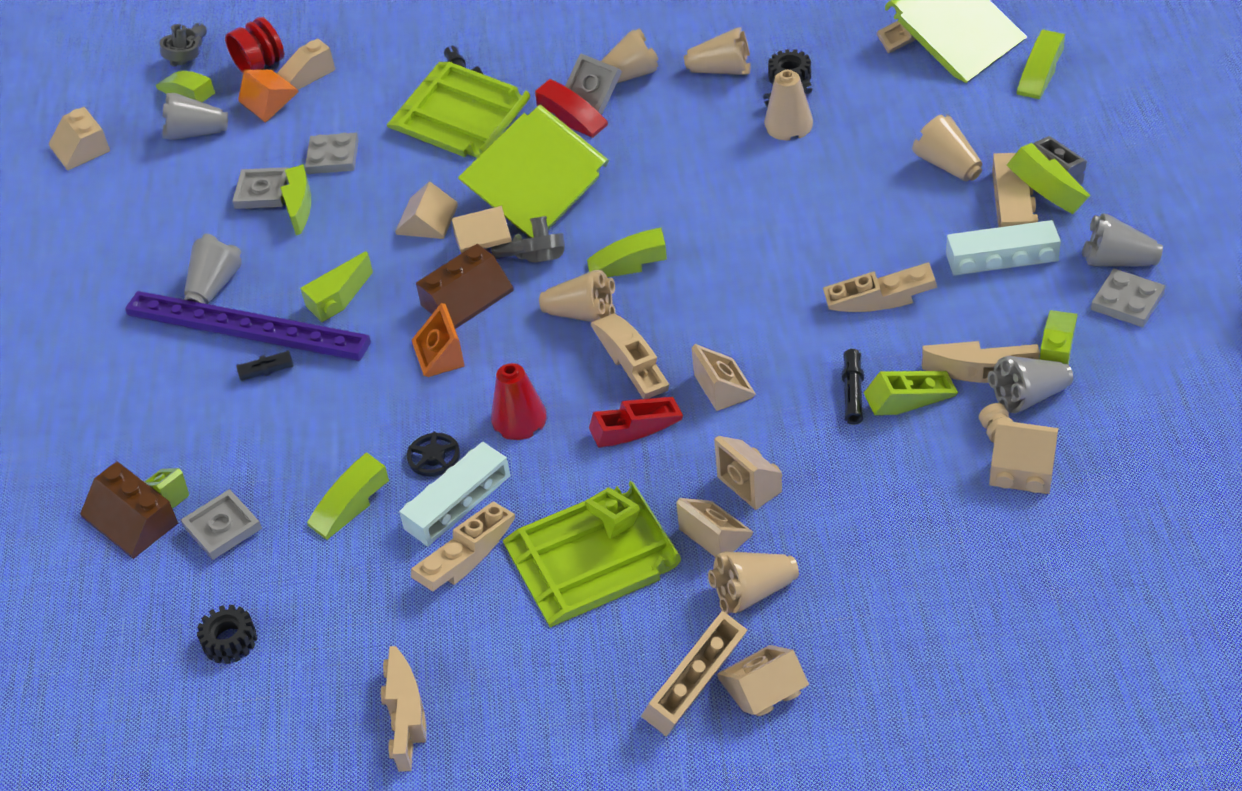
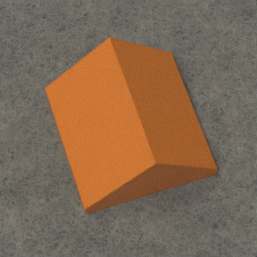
(265, 92)
(438, 344)

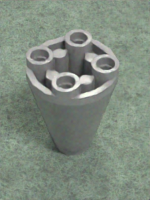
(191, 118)
(1119, 244)
(210, 268)
(1027, 381)

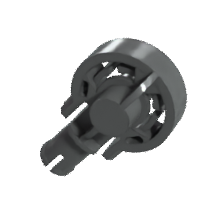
(182, 43)
(536, 249)

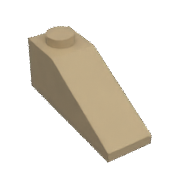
(308, 64)

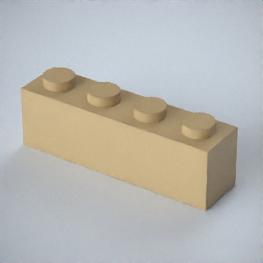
(1011, 194)
(693, 673)

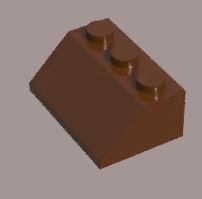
(465, 285)
(127, 510)

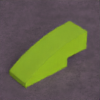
(1041, 64)
(188, 84)
(1048, 178)
(297, 197)
(629, 253)
(348, 496)

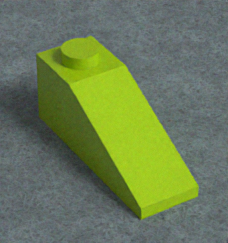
(336, 288)
(1058, 336)
(907, 390)

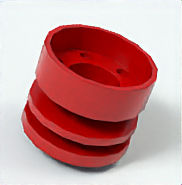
(254, 45)

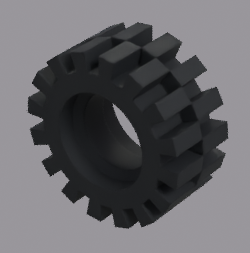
(792, 61)
(232, 646)

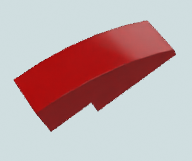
(570, 108)
(633, 420)

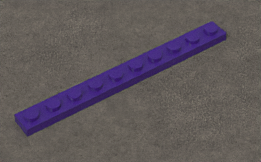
(249, 325)

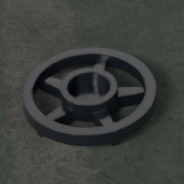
(433, 453)

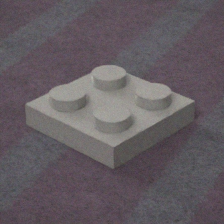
(593, 81)
(332, 153)
(260, 188)
(1128, 297)
(221, 524)

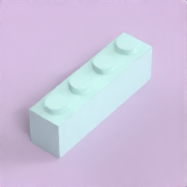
(1003, 247)
(454, 493)

